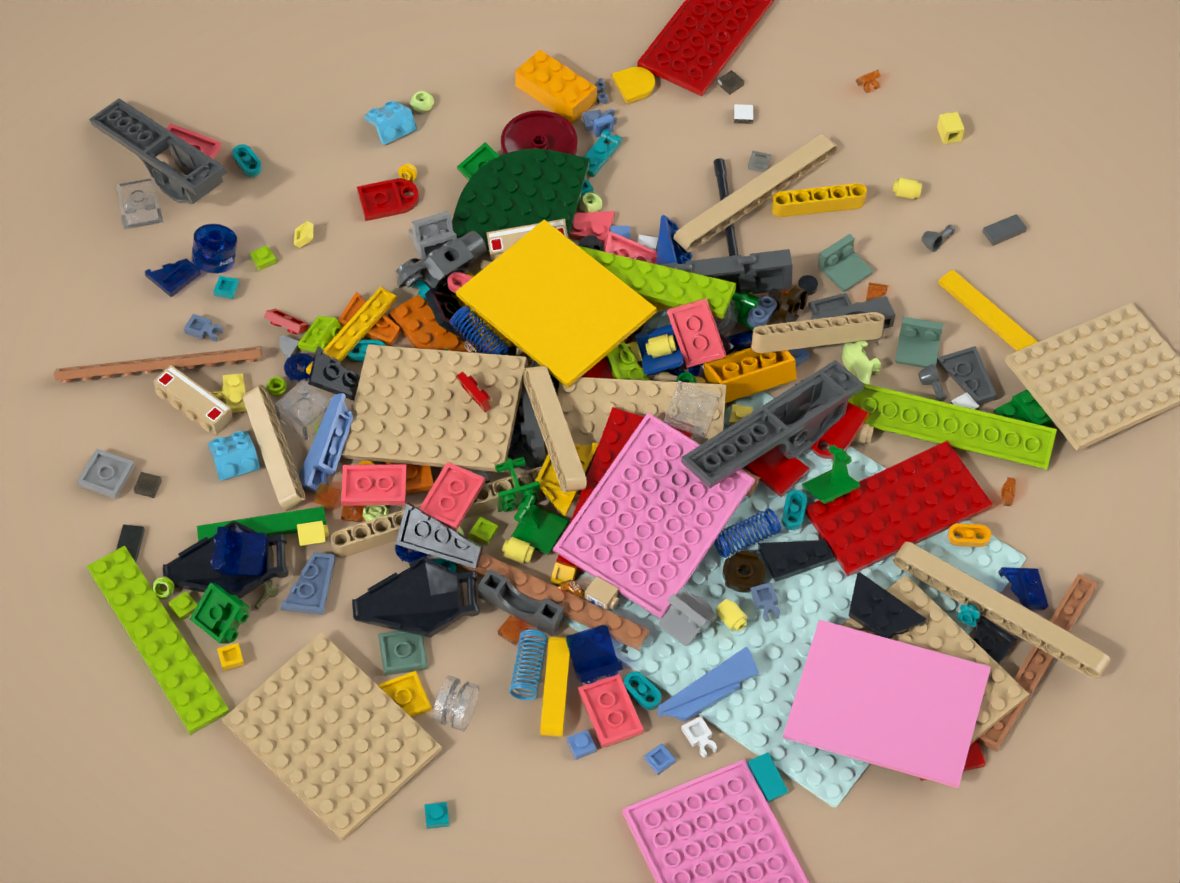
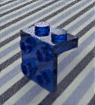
(238, 552)
(593, 654)

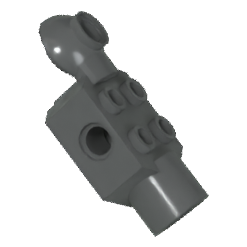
(440, 264)

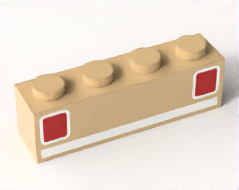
(503, 239)
(193, 400)

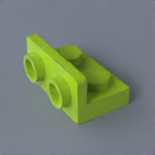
(319, 333)

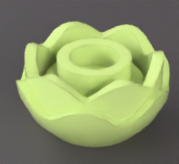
(422, 101)
(590, 203)
(374, 511)

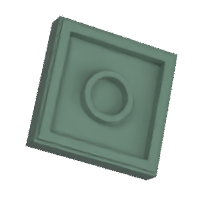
(402, 652)

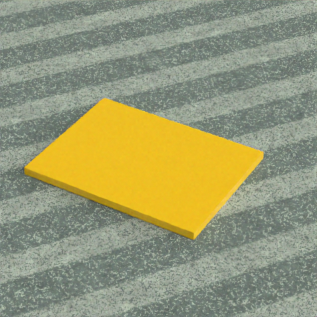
(556, 303)

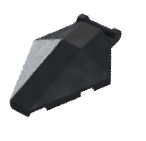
(194, 568)
(418, 599)

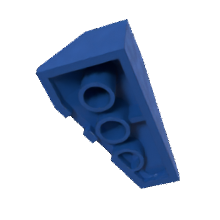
(668, 249)

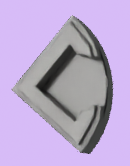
(288, 346)

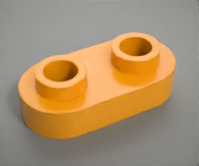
(968, 535)

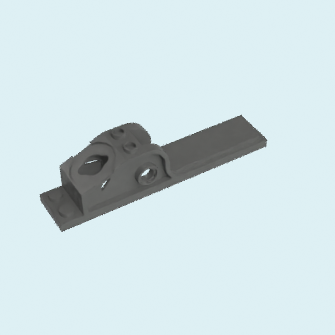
(150, 139)
(777, 423)

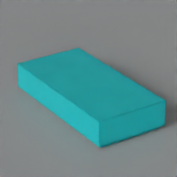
(767, 777)

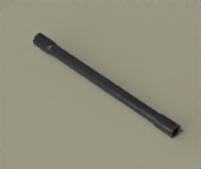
(720, 173)

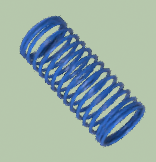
(465, 311)
(769, 523)

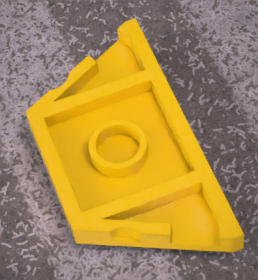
(549, 483)

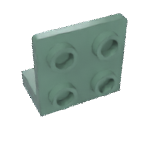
(843, 264)
(918, 342)

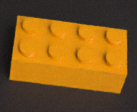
(555, 86)
(750, 372)

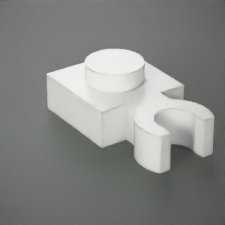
(699, 734)

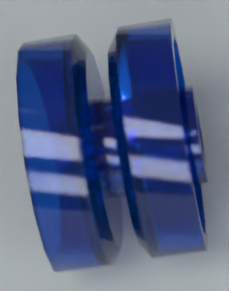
(214, 248)

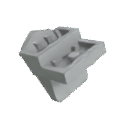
(431, 233)
(687, 617)

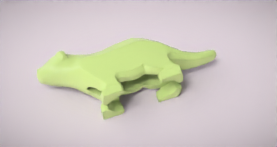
(858, 363)

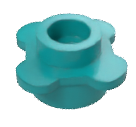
(969, 614)

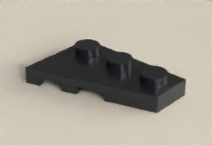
(331, 376)

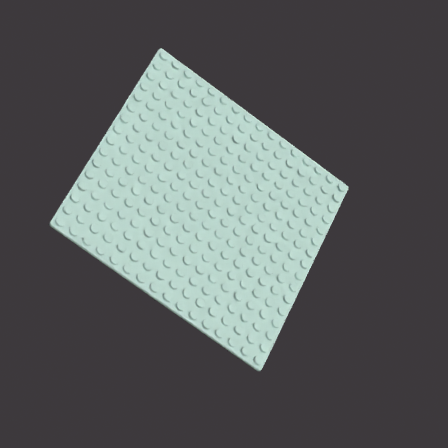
(780, 647)

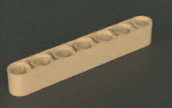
(817, 332)
(554, 429)
(273, 447)

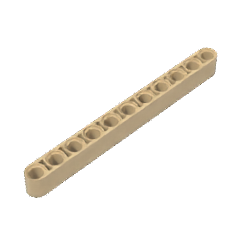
(755, 193)
(391, 521)
(1002, 610)

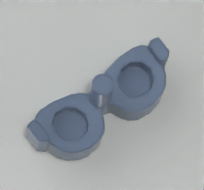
(601, 96)

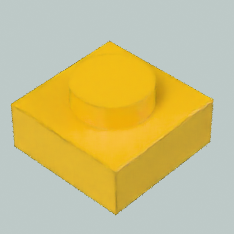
(562, 572)
(230, 656)

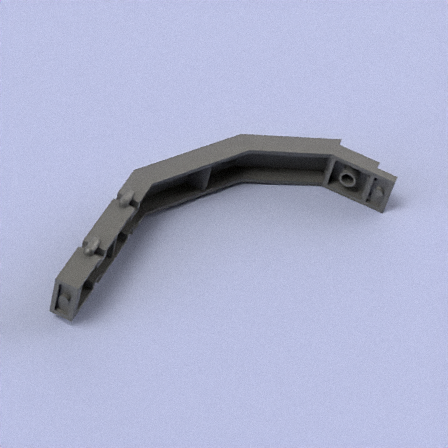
(751, 274)

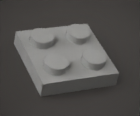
(106, 473)

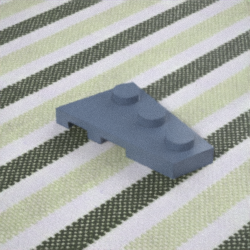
(312, 588)

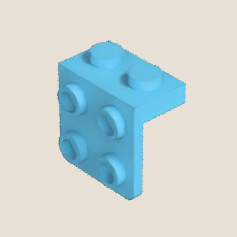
(391, 121)
(233, 455)

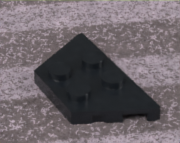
(444, 305)
(880, 610)

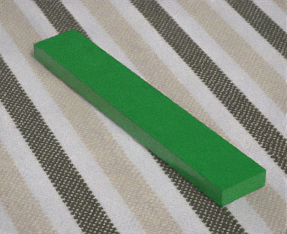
(270, 524)

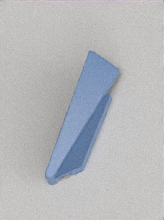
(327, 445)
(710, 687)

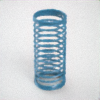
(520, 684)

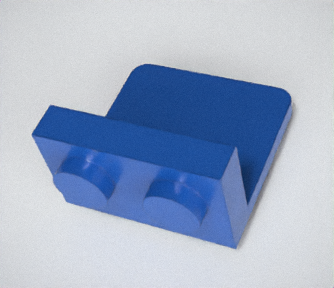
(654, 365)

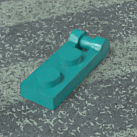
(602, 152)

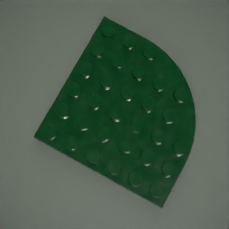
(521, 191)

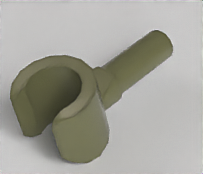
(269, 592)

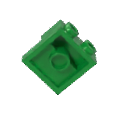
(476, 160)
(1024, 408)
(220, 614)

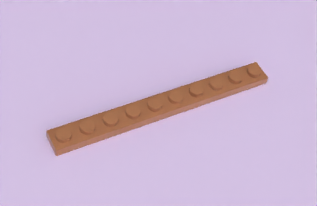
(150, 365)
(574, 607)
(1038, 660)

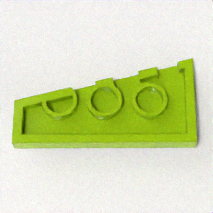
(623, 364)

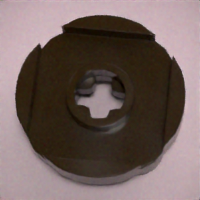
(791, 303)
(736, 563)

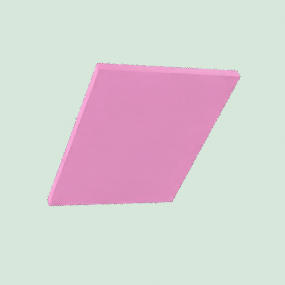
(651, 518)
(887, 703)
(713, 832)

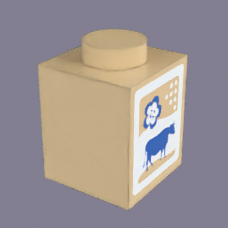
(602, 594)

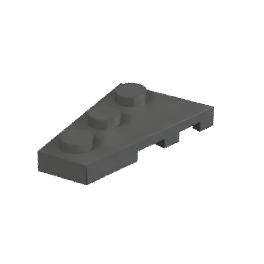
(969, 373)

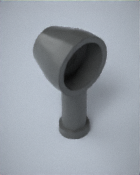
(934, 240)
(929, 376)

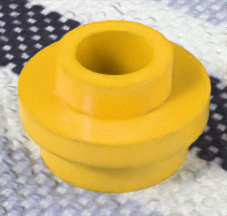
(408, 172)

